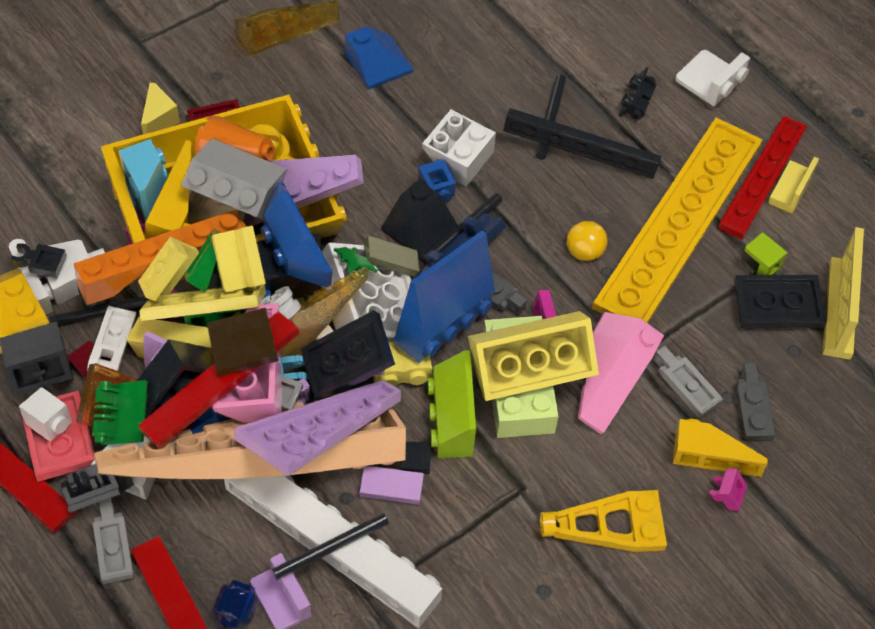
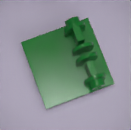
(122, 412)

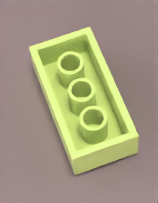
(524, 412)

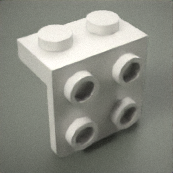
(712, 77)

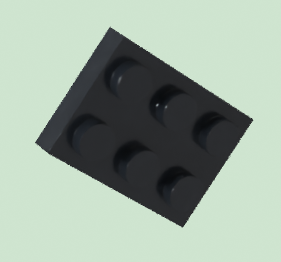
(779, 301)
(347, 356)

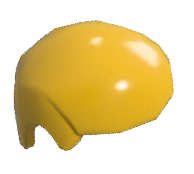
(587, 241)

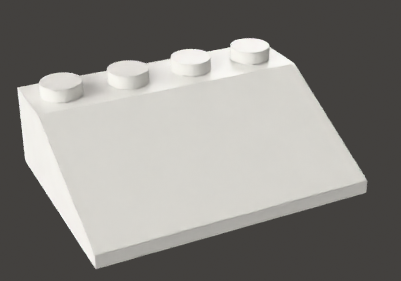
(381, 292)

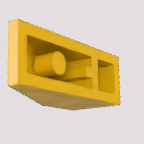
(709, 448)

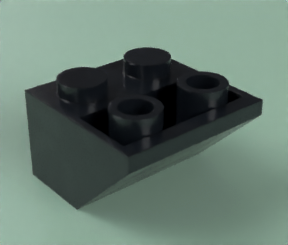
(35, 358)

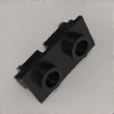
(632, 101)

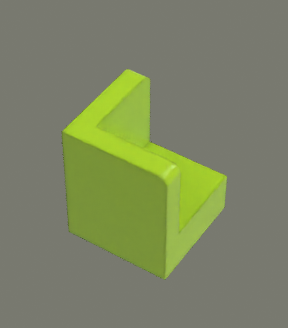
(767, 254)

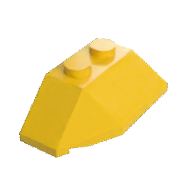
(18, 305)

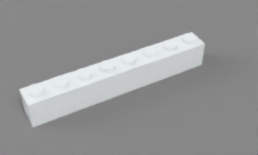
(363, 561)

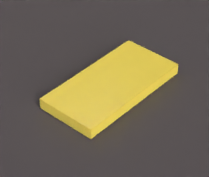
(200, 302)

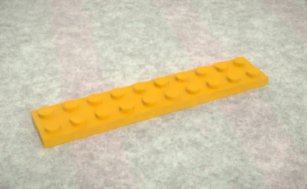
(678, 223)

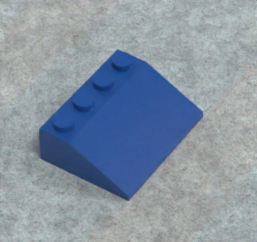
(446, 299)

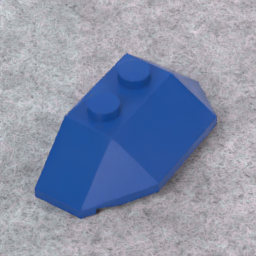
(293, 241)

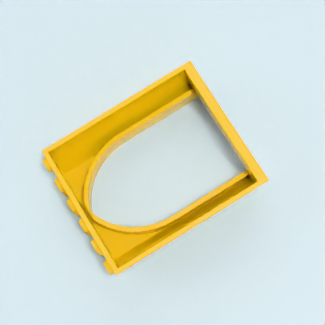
(321, 216)

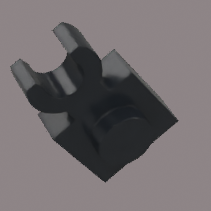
(42, 261)

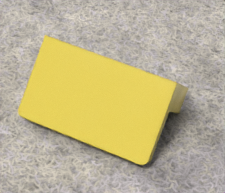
(792, 185)
(238, 259)
(167, 268)

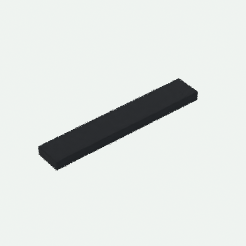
(581, 143)

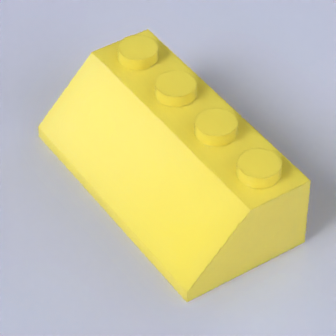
(534, 355)

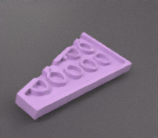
(317, 179)
(306, 432)

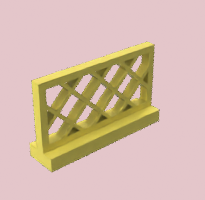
(843, 299)

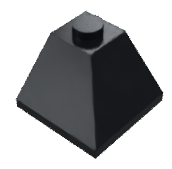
(419, 219)

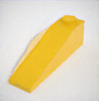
(172, 203)

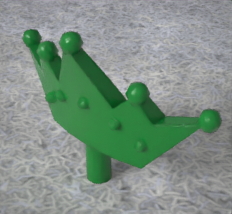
(354, 260)

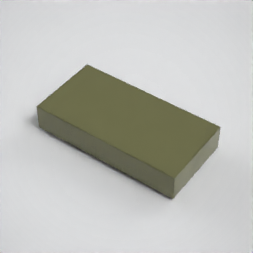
(391, 256)

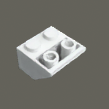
(461, 144)

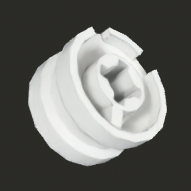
(287, 305)

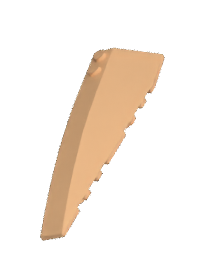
(219, 456)

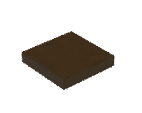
(242, 342)

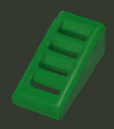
(202, 267)

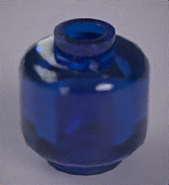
(236, 604)

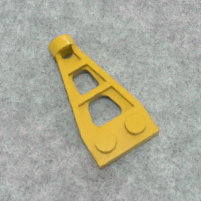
(644, 516)

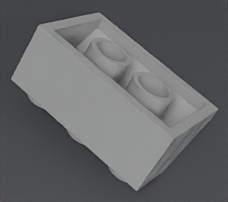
(233, 177)

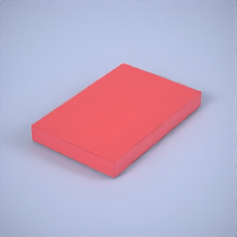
(67, 451)

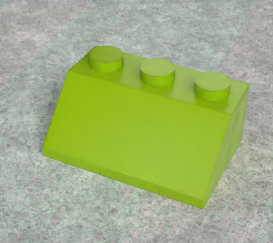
(453, 407)

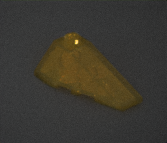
(275, 26)
(321, 310)

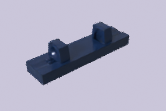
(490, 225)

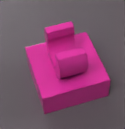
(731, 489)

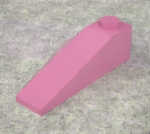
(622, 353)
(259, 393)

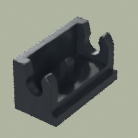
(92, 487)

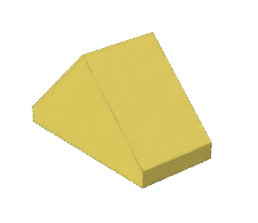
(159, 111)

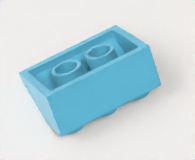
(143, 174)

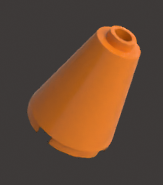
(235, 136)

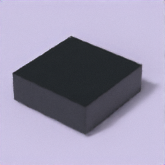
(417, 457)

